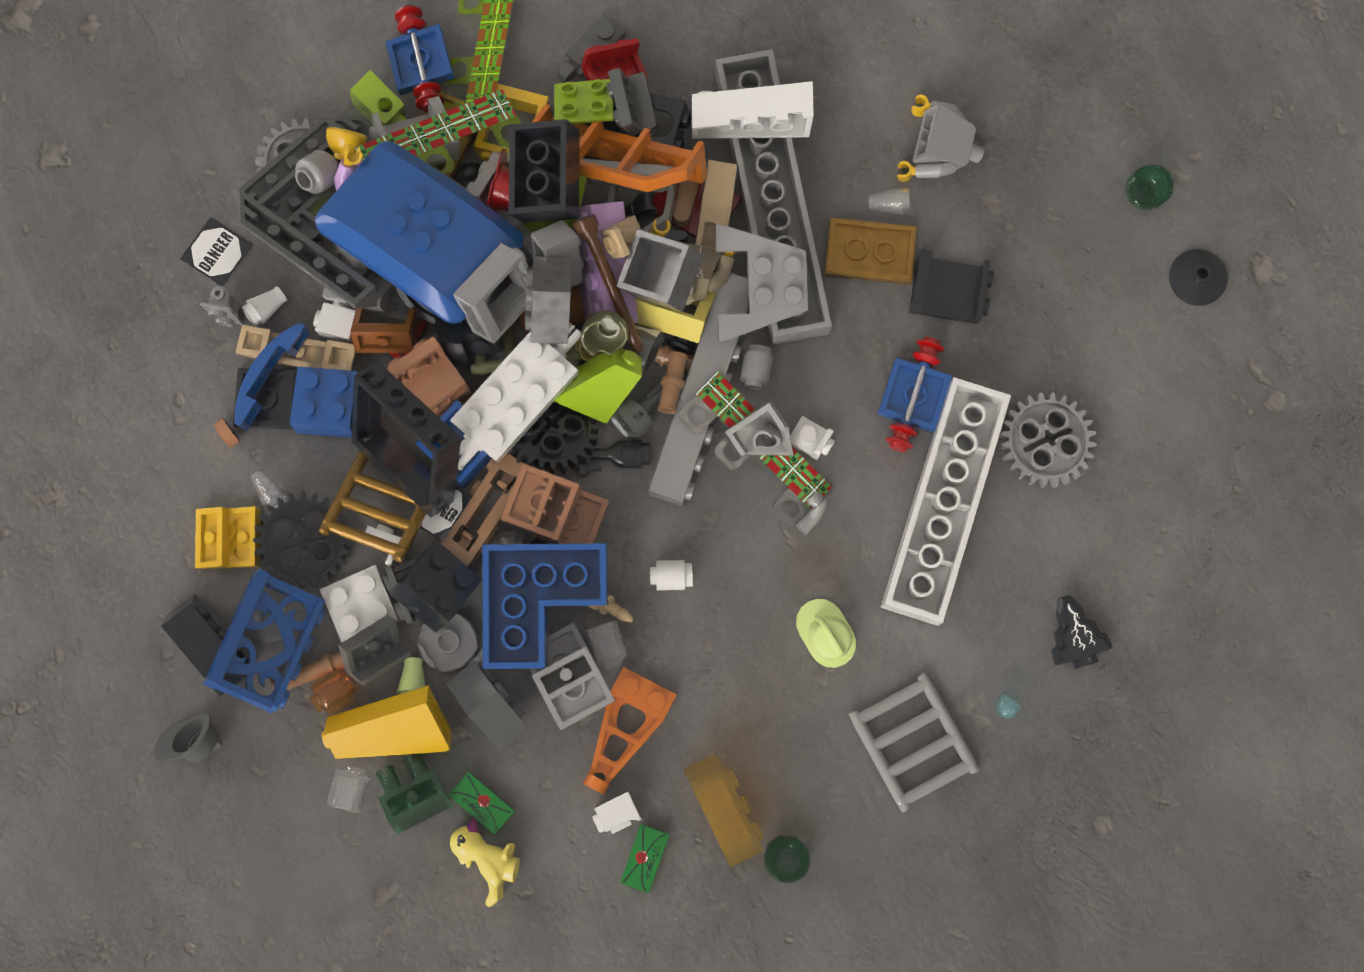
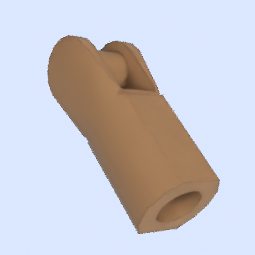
(684, 203)

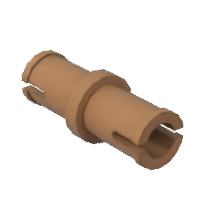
(672, 383)

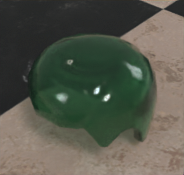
(1149, 187)
(786, 859)

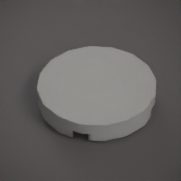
(450, 646)

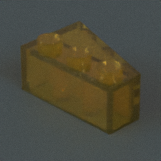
(725, 810)

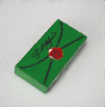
(481, 803)
(644, 858)

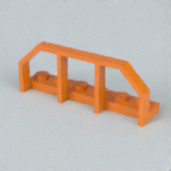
(630, 150)

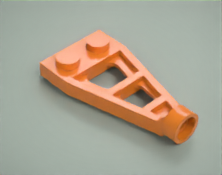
(642, 695)

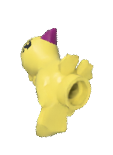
(493, 862)

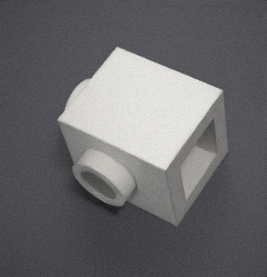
(334, 322)

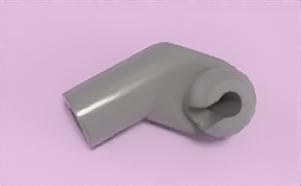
(815, 514)

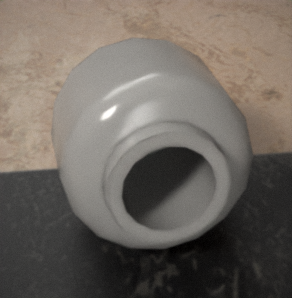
(316, 171)

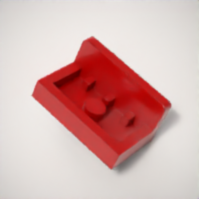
(622, 55)

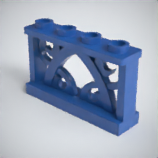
(229, 663)

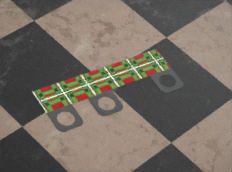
(723, 400)

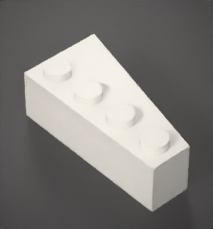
(754, 112)

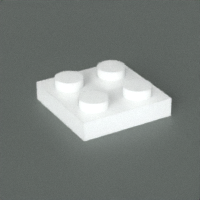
(358, 602)

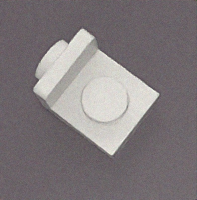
(811, 438)

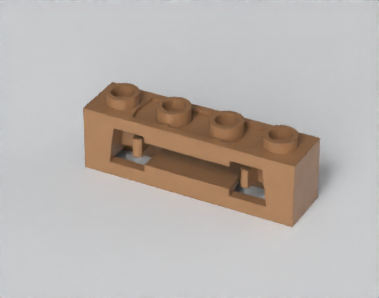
(481, 493)

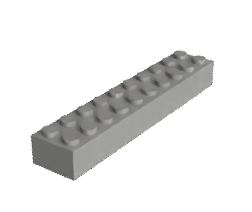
(774, 194)

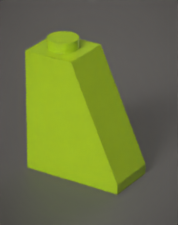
(602, 384)

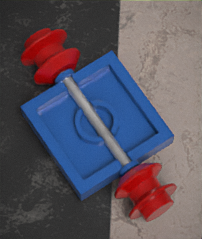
(419, 57)
(914, 394)

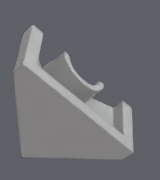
(762, 433)

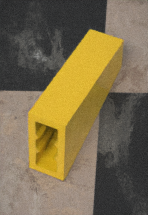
(390, 727)

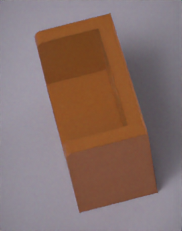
(382, 336)

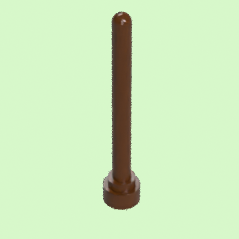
(588, 230)

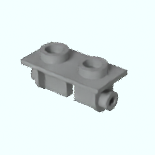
(222, 307)

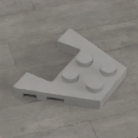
(774, 281)

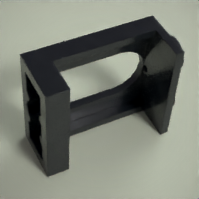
(676, 108)

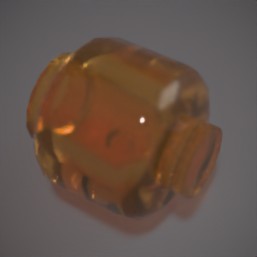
(332, 692)

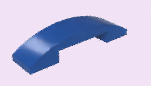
(289, 342)

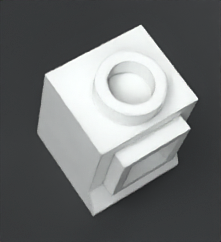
(616, 814)

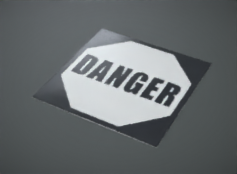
(216, 251)
(443, 522)

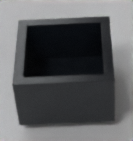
(436, 586)

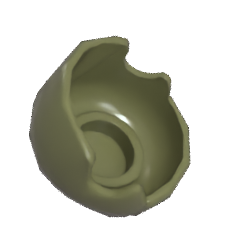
(604, 332)

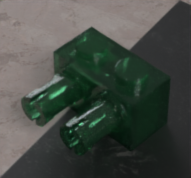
(415, 800)

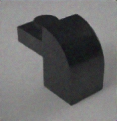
(460, 342)

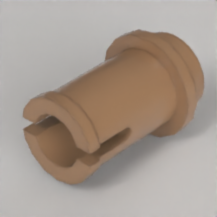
(663, 357)

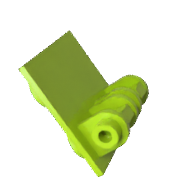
(583, 101)

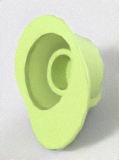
(826, 633)

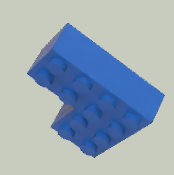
(520, 587)

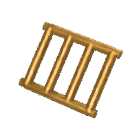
(343, 501)

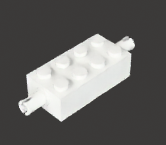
(514, 397)

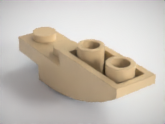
(715, 201)

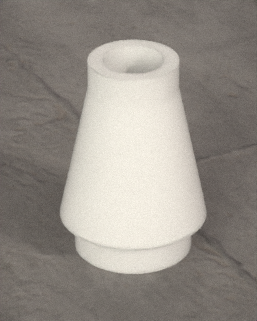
(263, 306)

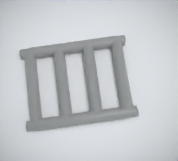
(890, 772)

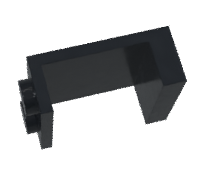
(950, 289)

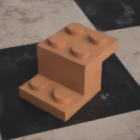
(430, 376)
(554, 508)

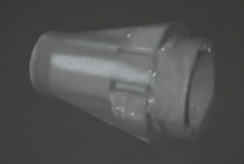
(891, 200)
(268, 489)

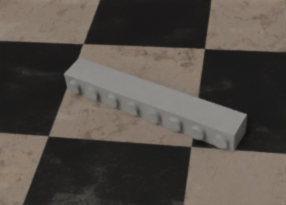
(682, 446)

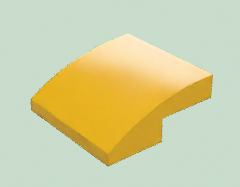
(226, 538)

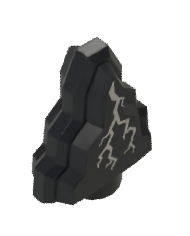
(1077, 637)

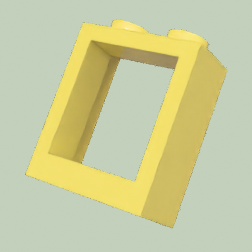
(674, 321)

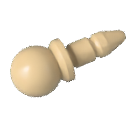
(614, 609)

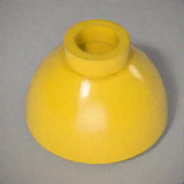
(339, 137)

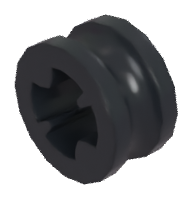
(681, 344)

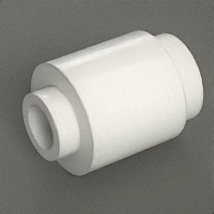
(671, 575)

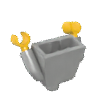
(943, 141)

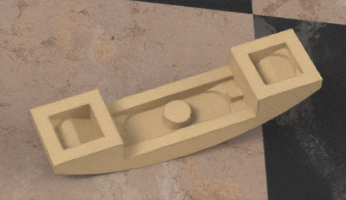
(312, 353)

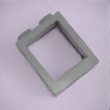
(503, 312)

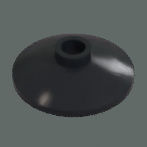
(1189, 286)

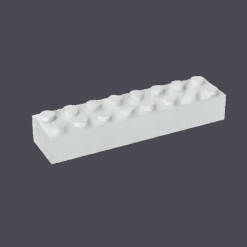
(945, 502)

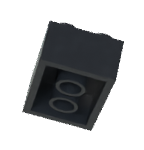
(544, 171)

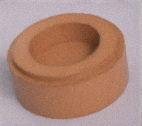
(226, 433)

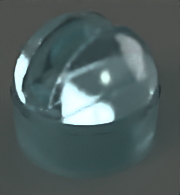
(1007, 707)

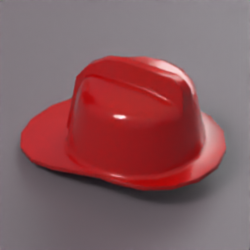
(499, 191)

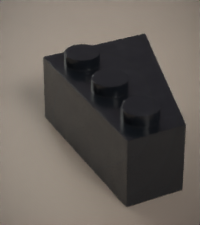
(198, 636)

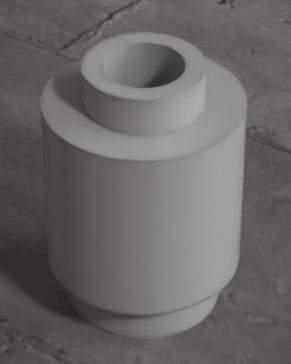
(756, 367)

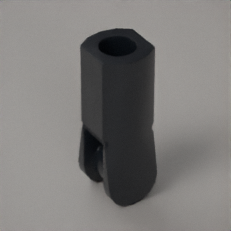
(641, 206)

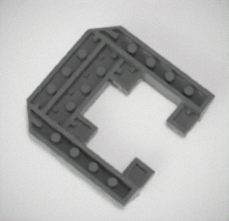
(285, 216)

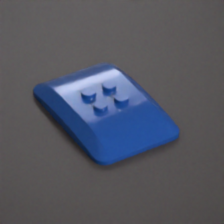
(414, 227)

